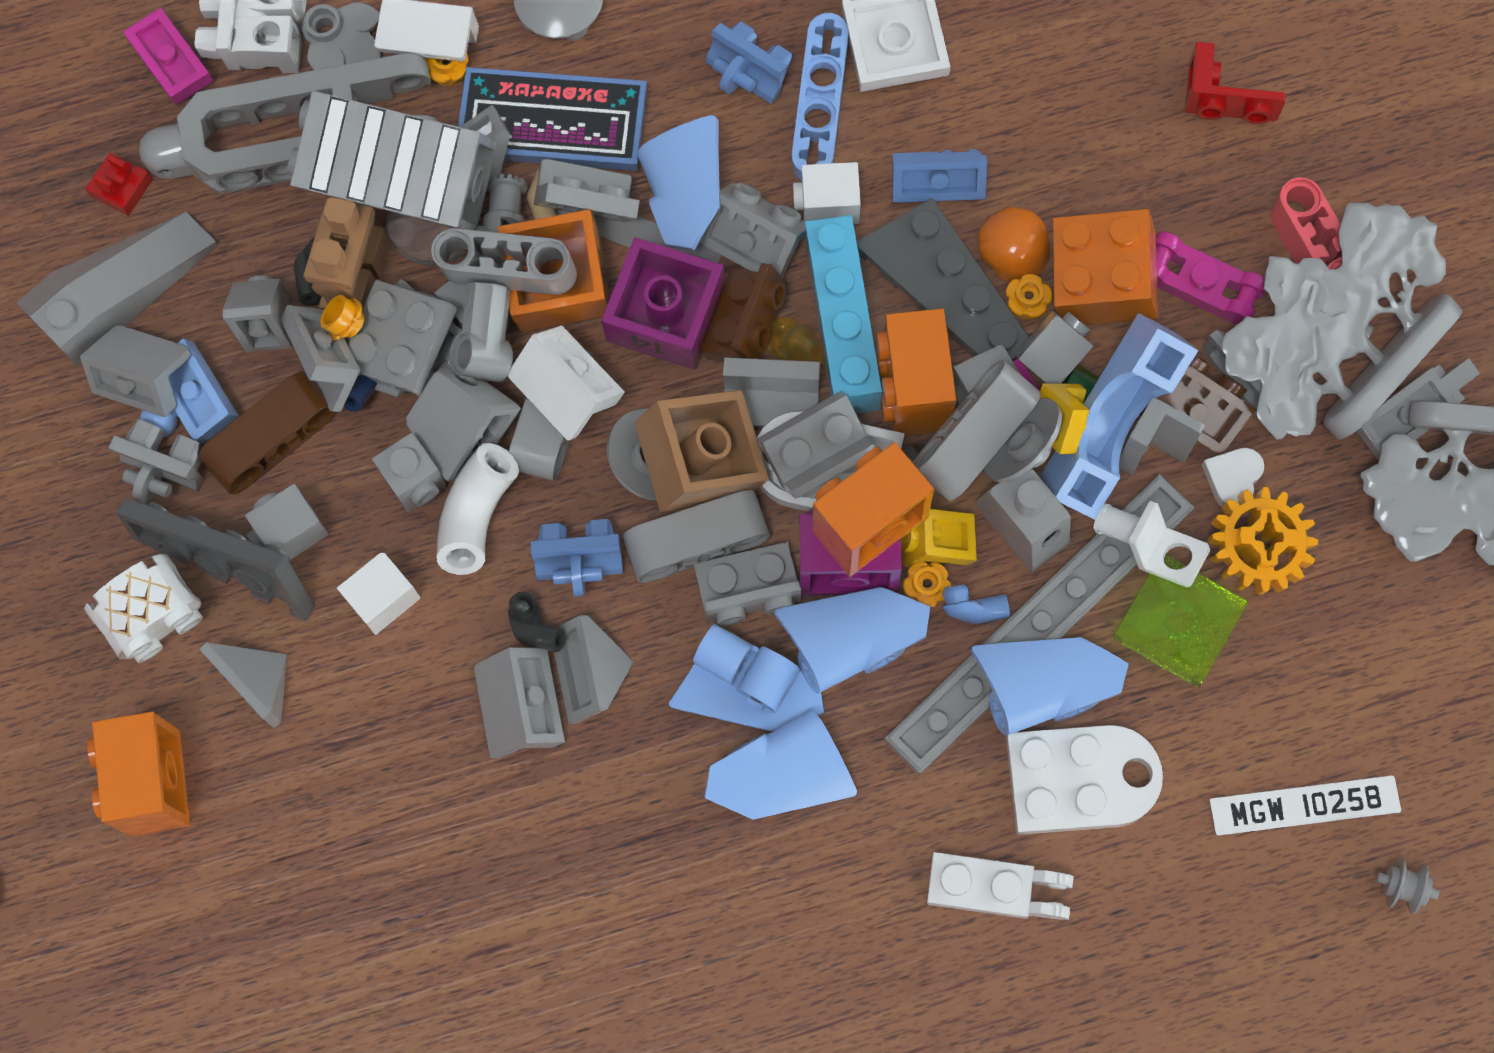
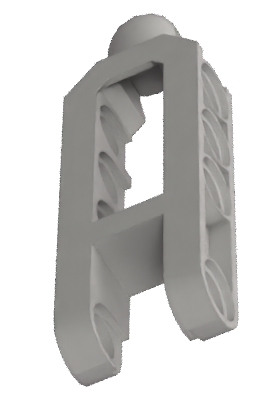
(183, 147)

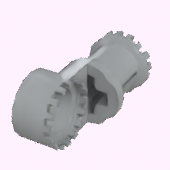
(503, 203)

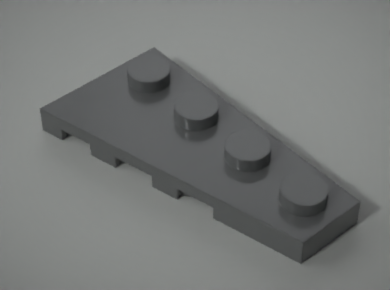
(938, 271)
(219, 554)

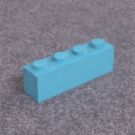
(843, 312)

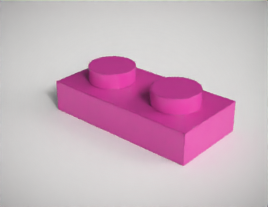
(168, 56)

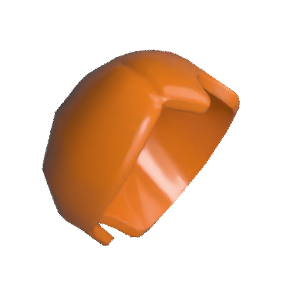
(1014, 243)

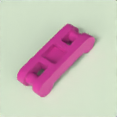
(1205, 279)

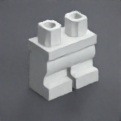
(253, 33)

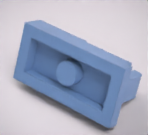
(939, 176)

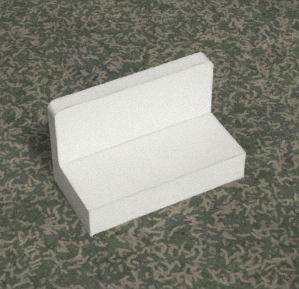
(426, 29)
(563, 381)

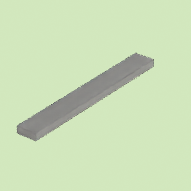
(1045, 616)

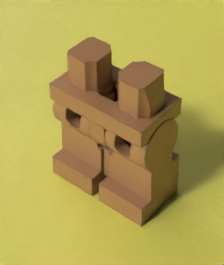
(346, 252)

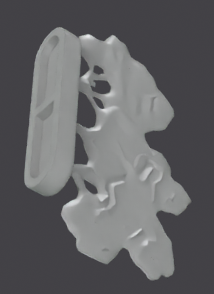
(1325, 319)
(1426, 512)

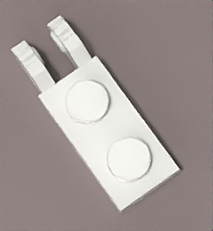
(993, 887)

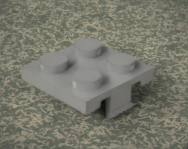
(400, 337)

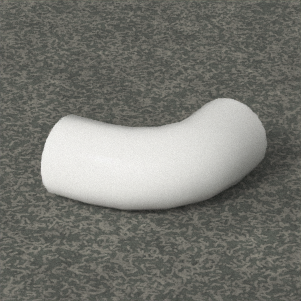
(470, 508)

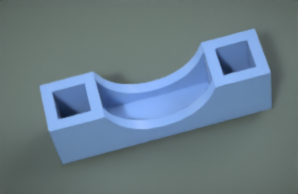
(1143, 367)

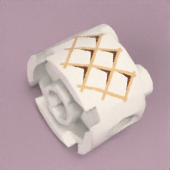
(144, 608)

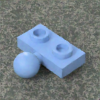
(198, 398)

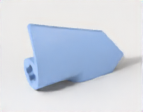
(684, 180)
(852, 633)
(1047, 679)
(744, 684)
(781, 771)

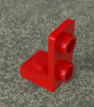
(1215, 101)

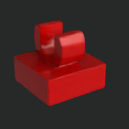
(119, 184)

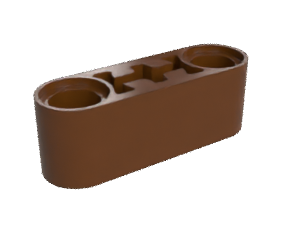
(266, 433)

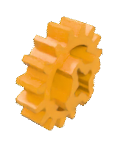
(1282, 540)

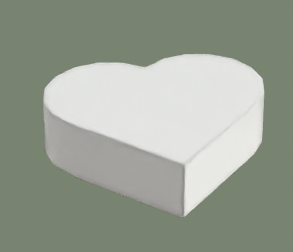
(1233, 473)

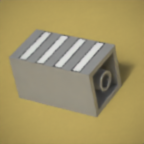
(392, 161)

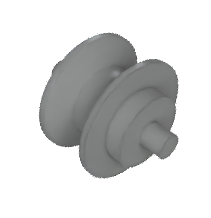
(1407, 885)

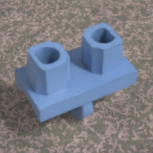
(745, 64)
(577, 558)

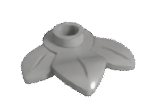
(346, 41)

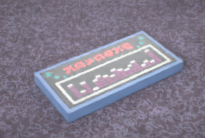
(561, 116)

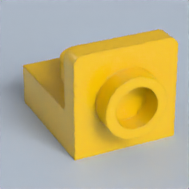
(1074, 414)
(942, 539)

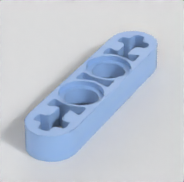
(817, 97)

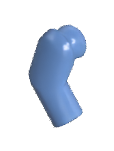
(974, 611)

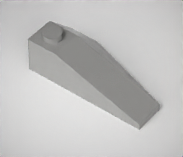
(114, 284)

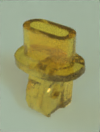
(794, 342)

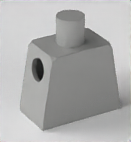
(457, 417)
(1025, 516)

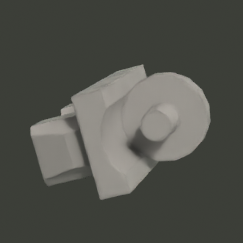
(140, 452)

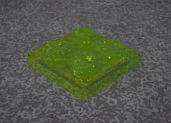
(1181, 624)

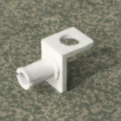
(1151, 541)

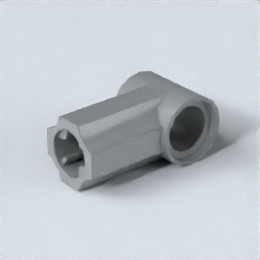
(481, 346)

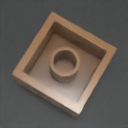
(700, 449)

